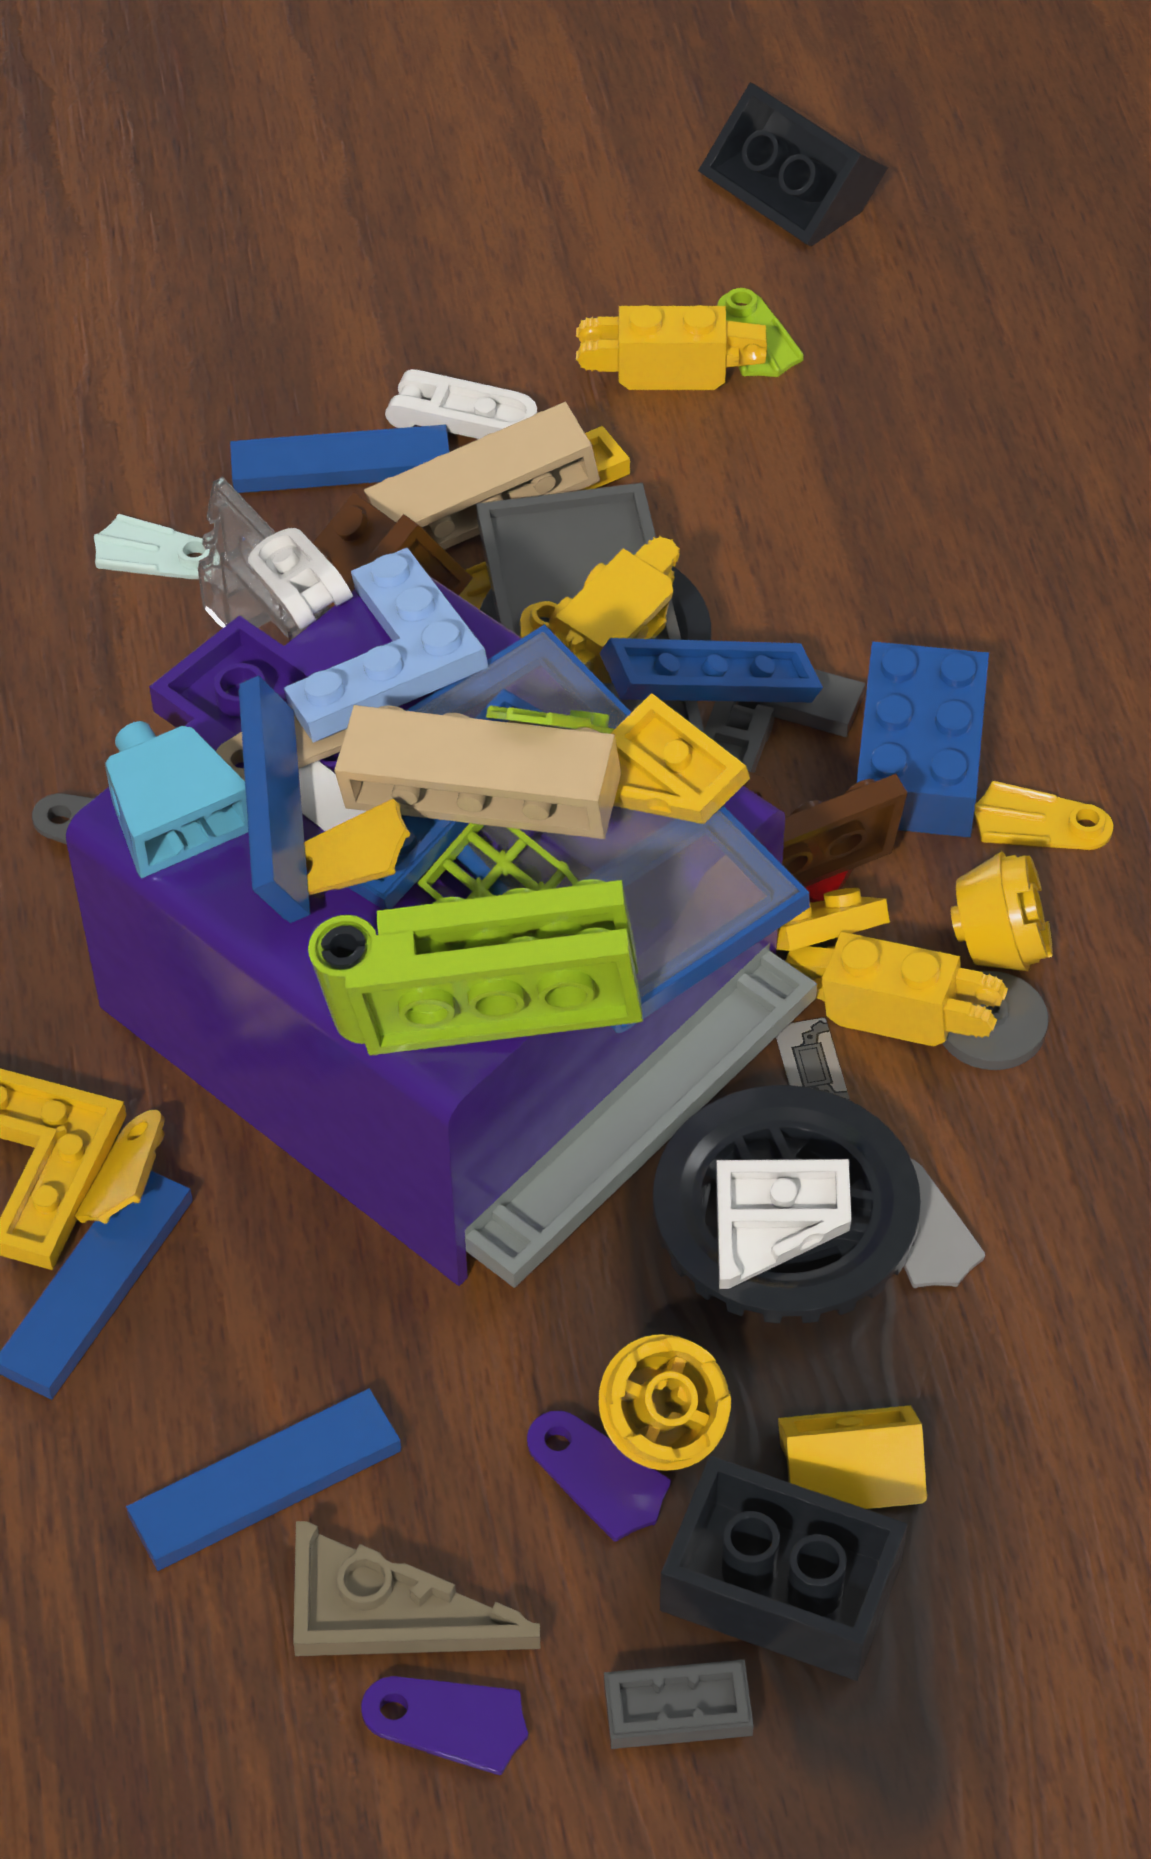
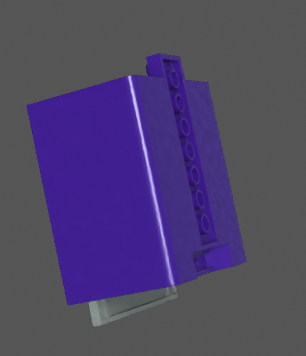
(438, 1145)

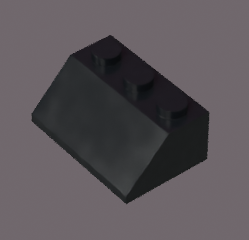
(791, 167)

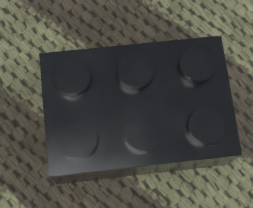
(782, 1567)

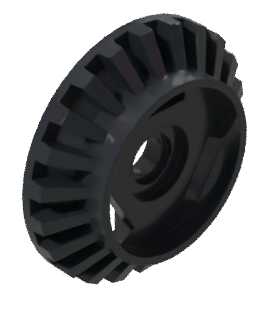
(790, 1125)

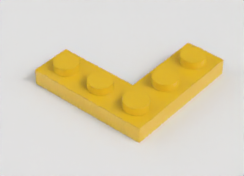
(71, 1141)

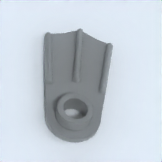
(943, 1244)

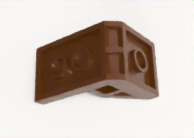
(364, 533)
(840, 831)

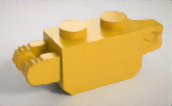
(669, 346)
(618, 601)
(899, 989)

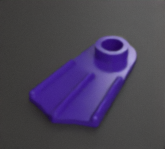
(598, 1475)
(449, 1720)

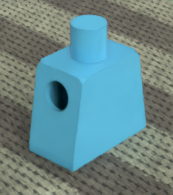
(173, 796)

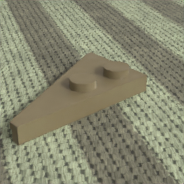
(366, 1605)

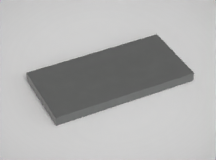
(551, 544)

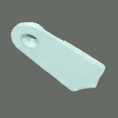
(147, 549)

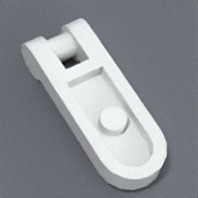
(459, 404)
(298, 575)

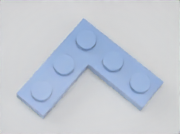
(426, 654)

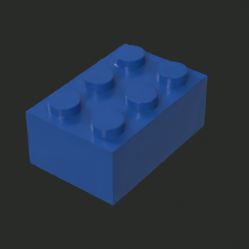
(928, 730)

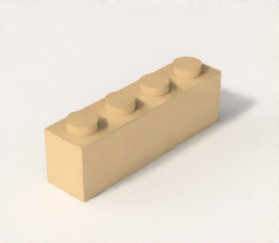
(519, 461)
(480, 770)

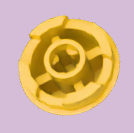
(1002, 914)
(664, 1402)

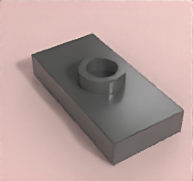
(831, 709)
(678, 1704)

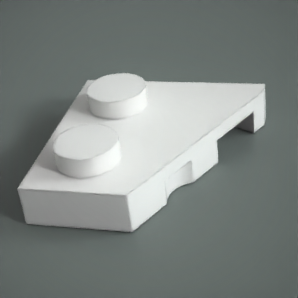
(777, 1212)

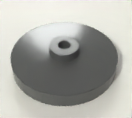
(1016, 1035)

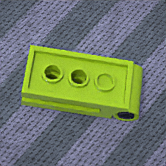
(481, 968)

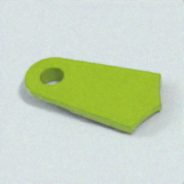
(781, 348)
(573, 721)

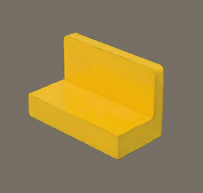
(858, 1455)

